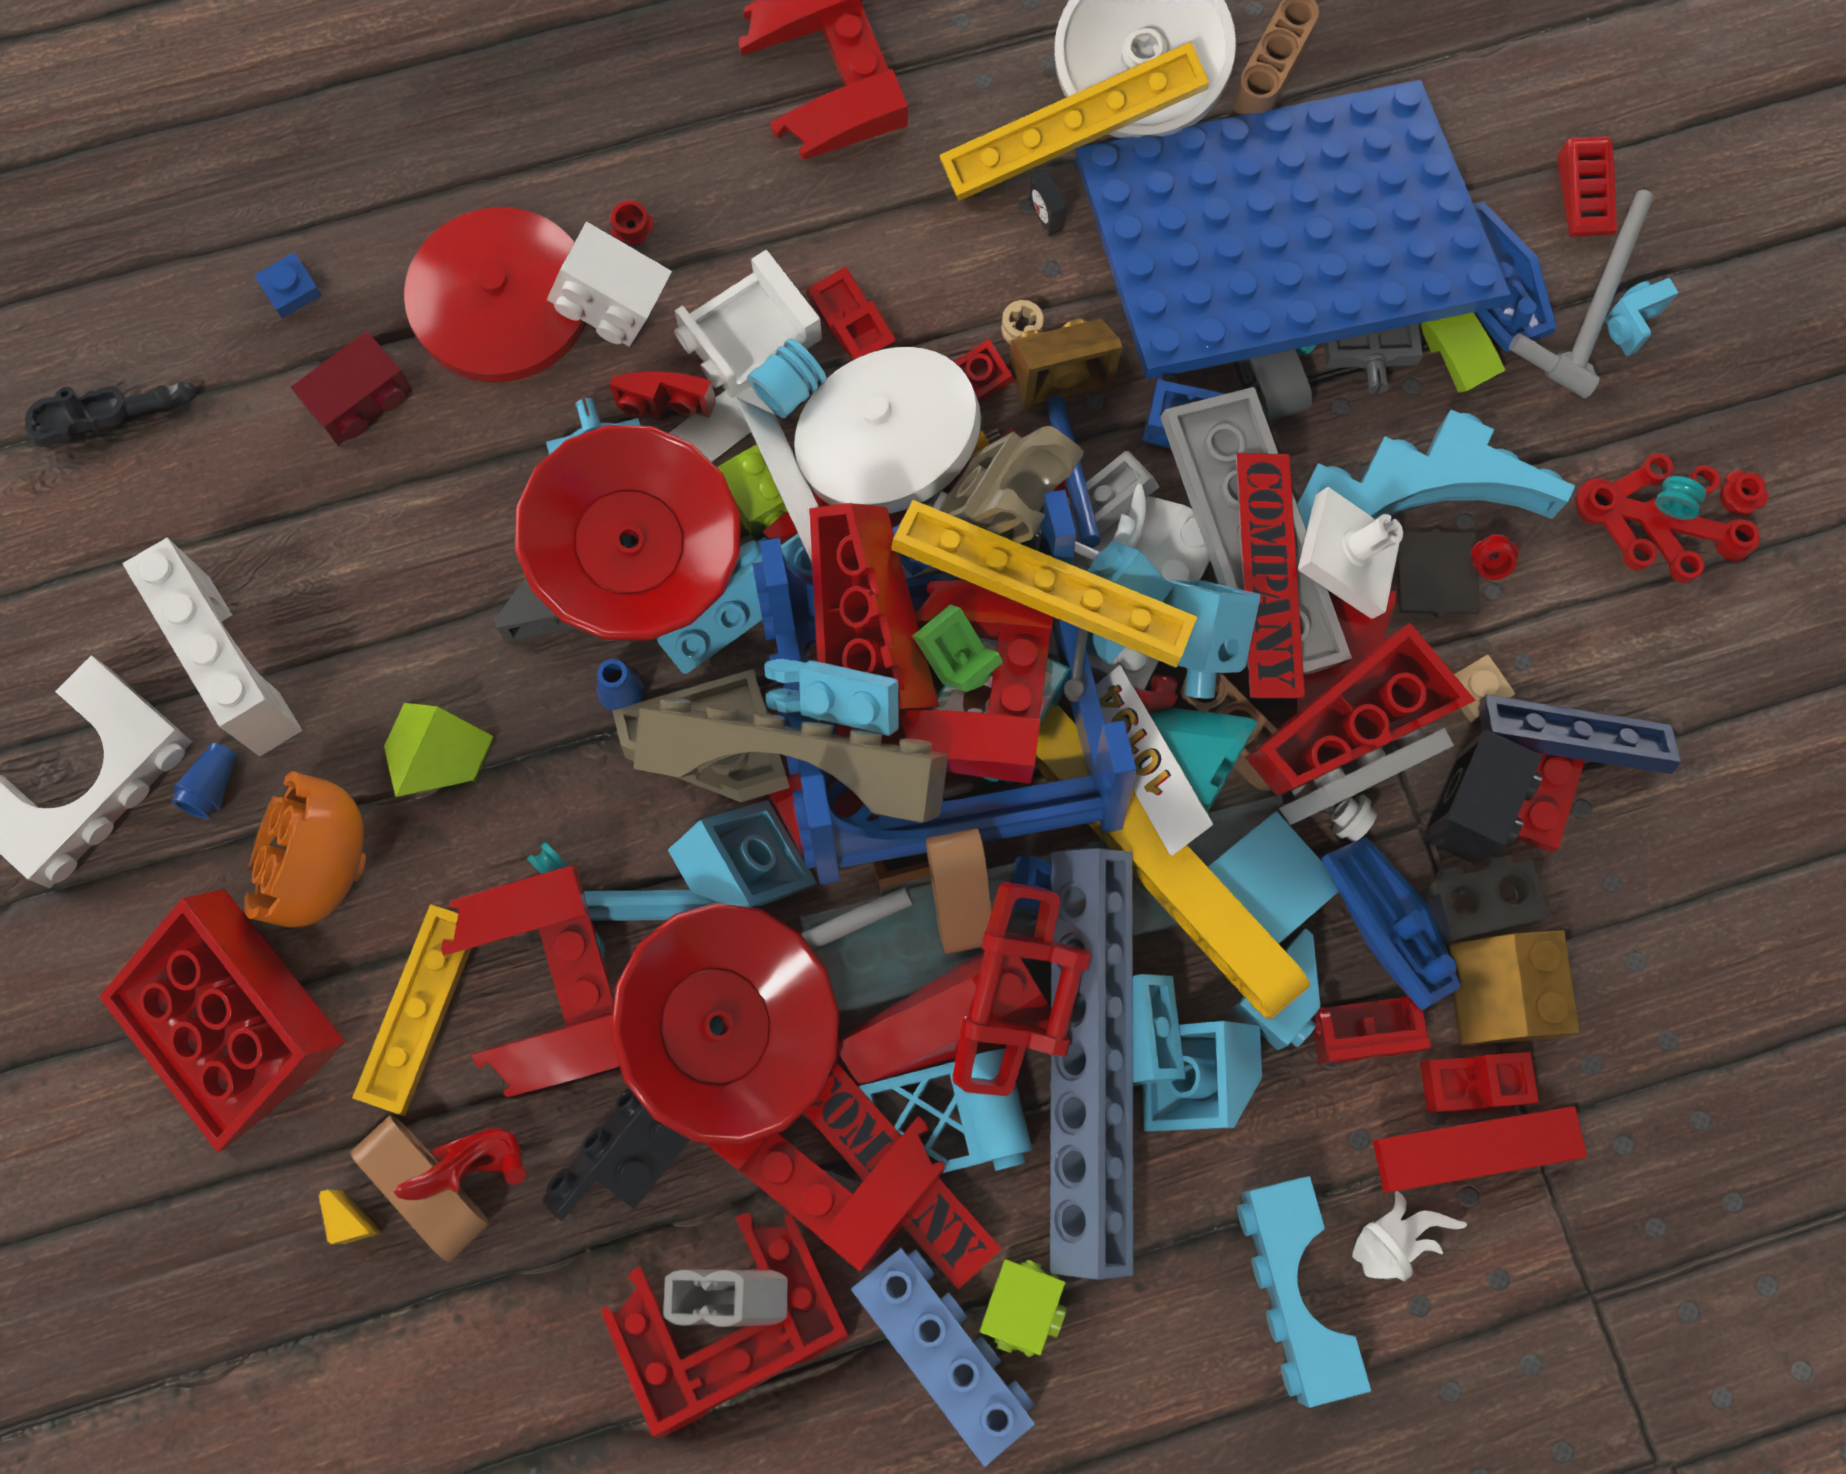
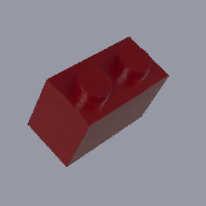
(352, 388)

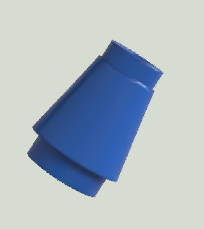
(625, 691)
(205, 782)

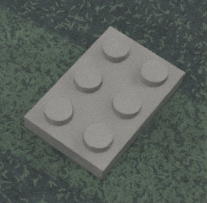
(1364, 773)

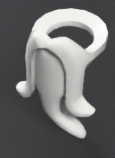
(1128, 531)
(1391, 1244)

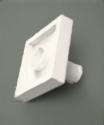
(1351, 552)

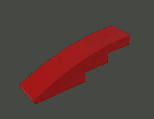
(1479, 1149)

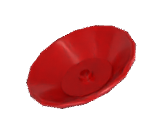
(618, 486)
(773, 1016)

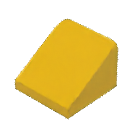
(344, 1219)

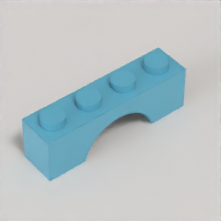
(1320, 1362)

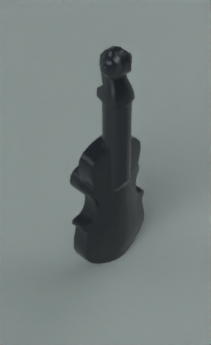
(66, 414)

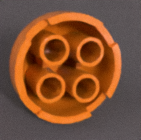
(321, 857)

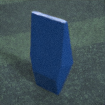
(1529, 305)
(1393, 922)

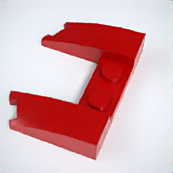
(871, 95)
(1005, 738)
(560, 912)
(851, 1224)
(683, 1389)

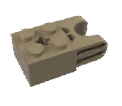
(1008, 482)

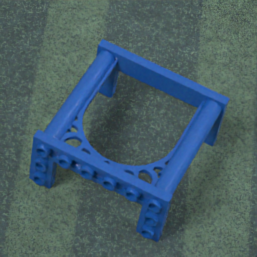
(842, 842)

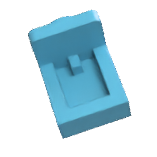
(1639, 304)

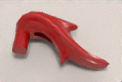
(486, 1150)

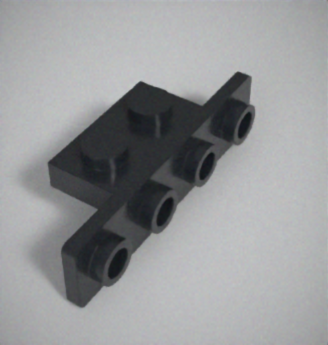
(621, 1155)

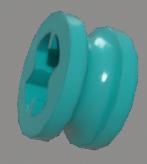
(1680, 497)
(547, 860)

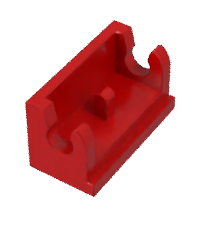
(1369, 1030)

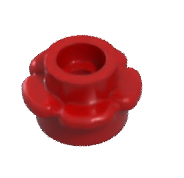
(626, 213)
(1736, 500)
(1495, 566)

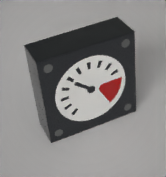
(1047, 202)

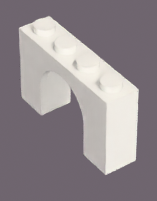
(191, 619)
(137, 750)

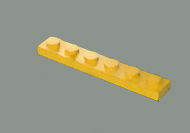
(1075, 121)
(1044, 583)

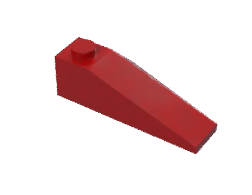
(927, 1024)

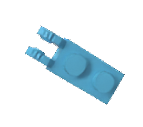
(835, 695)

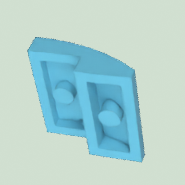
(1275, 877)

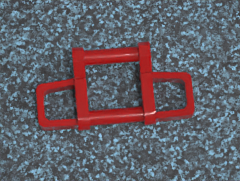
(1014, 1034)

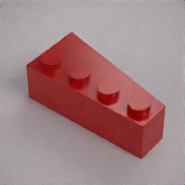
(864, 600)

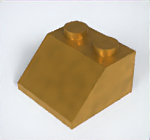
(1064, 361)
(1514, 989)

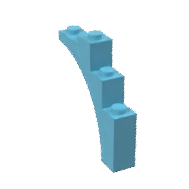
(1454, 469)

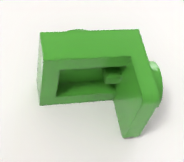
(956, 650)

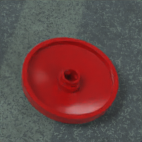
(483, 295)

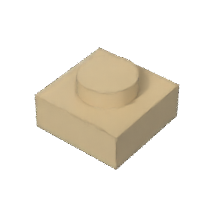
(1480, 680)

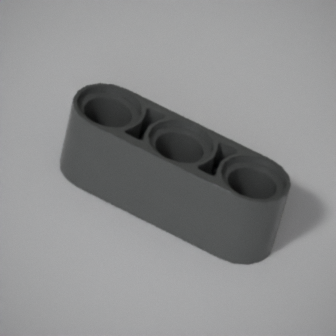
(1278, 383)

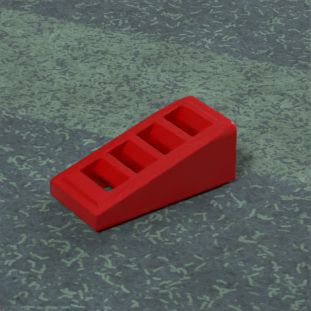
(1585, 158)

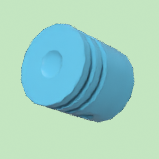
(786, 378)

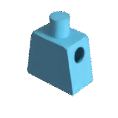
(1220, 633)

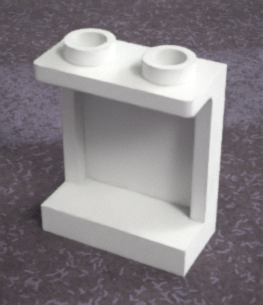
(747, 325)

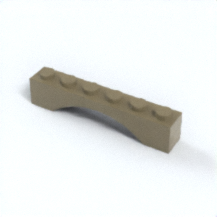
(888, 778)

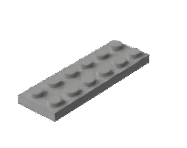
(1205, 447)

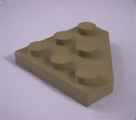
(738, 776)

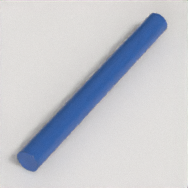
(1075, 482)

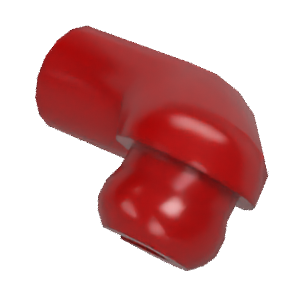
(1161, 694)

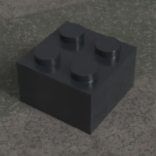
(1483, 798)

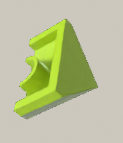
(433, 750)

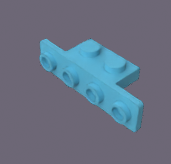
(733, 612)

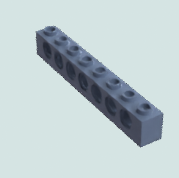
(1095, 1080)

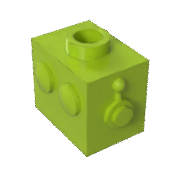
(753, 490)
(1024, 1308)

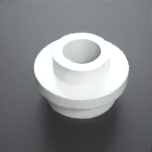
(1353, 818)

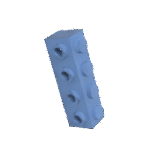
(943, 1355)

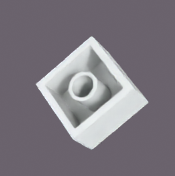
(607, 285)

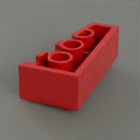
(1371, 704)

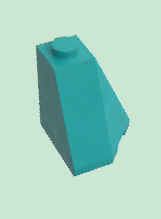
(1204, 746)

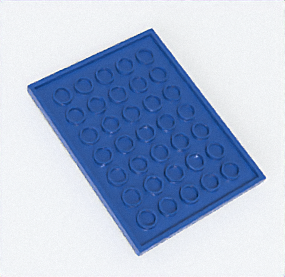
(1288, 229)

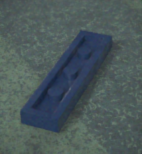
(1582, 734)

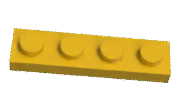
(413, 1016)

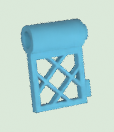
(991, 1123)

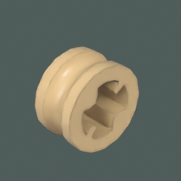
(1014, 312)

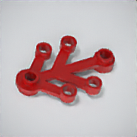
(1659, 525)

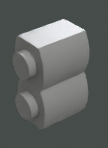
(725, 1297)

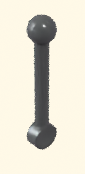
(1074, 688)

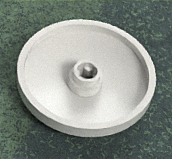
(1115, 35)
(888, 429)

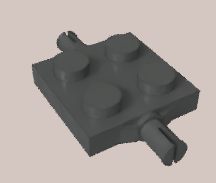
(1376, 352)

